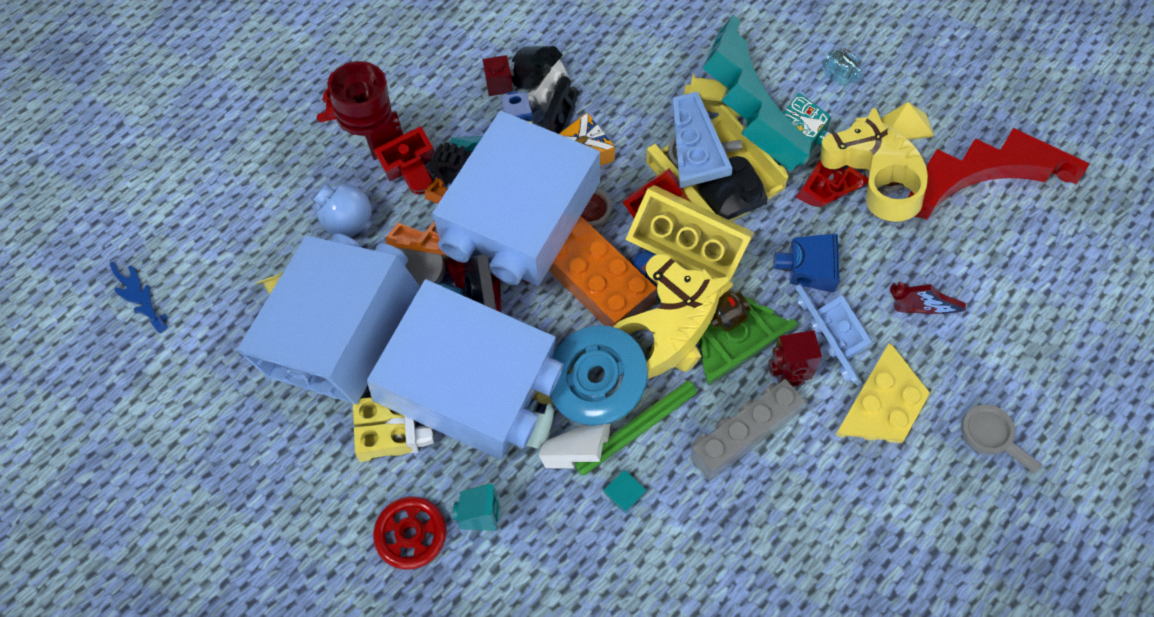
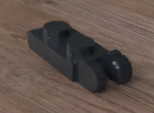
(561, 106)

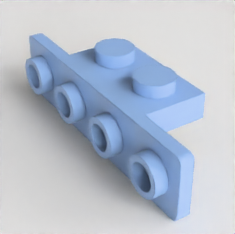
(841, 328)

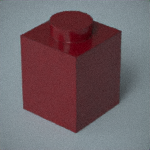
(497, 75)

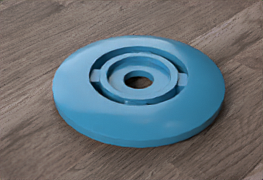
(618, 356)

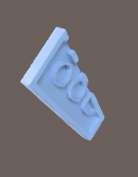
(697, 143)

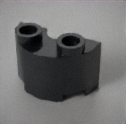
(530, 64)

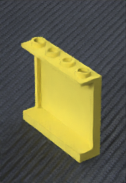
(728, 129)

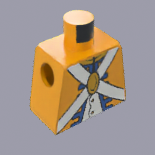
(589, 133)

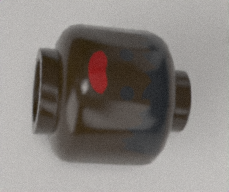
(731, 311)

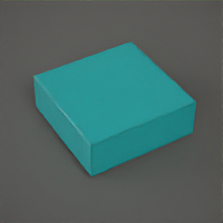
(624, 491)

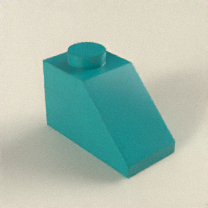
(477, 508)

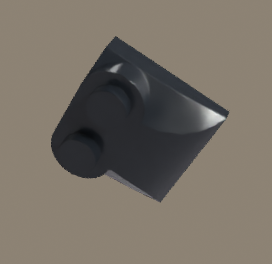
(734, 193)

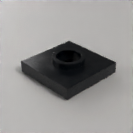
(478, 281)

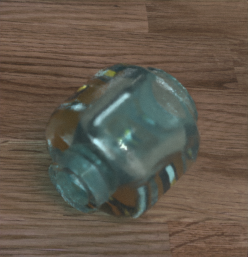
(842, 66)

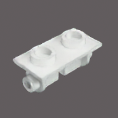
(543, 94)

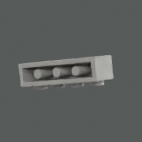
(747, 429)

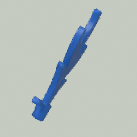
(135, 295)

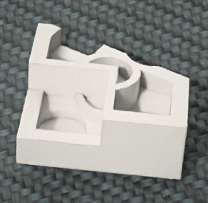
(573, 446)

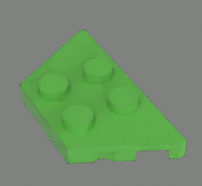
(728, 350)

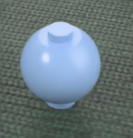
(343, 209)

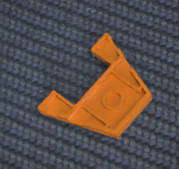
(412, 239)

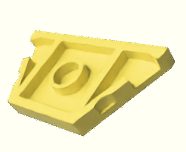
(886, 402)

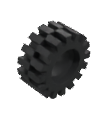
(448, 161)

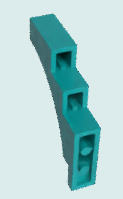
(745, 94)

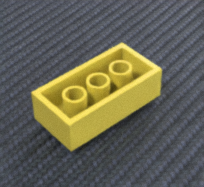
(689, 234)

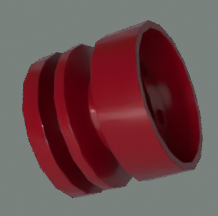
(360, 98)

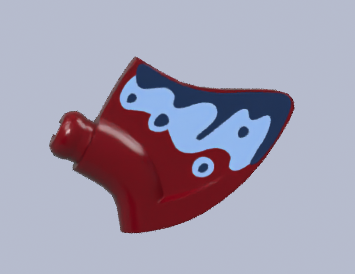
(923, 300)

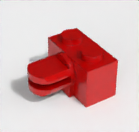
(407, 158)

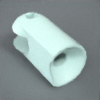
(543, 425)

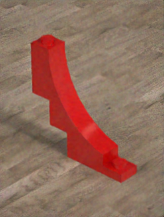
(1019, 158)

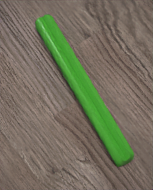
(641, 424)

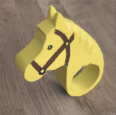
(888, 158)
(684, 313)

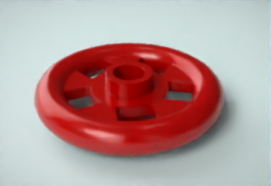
(422, 554)

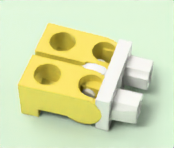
(386, 432)

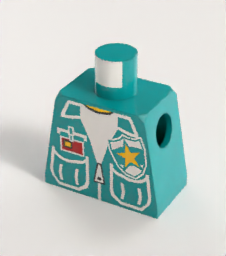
(808, 119)

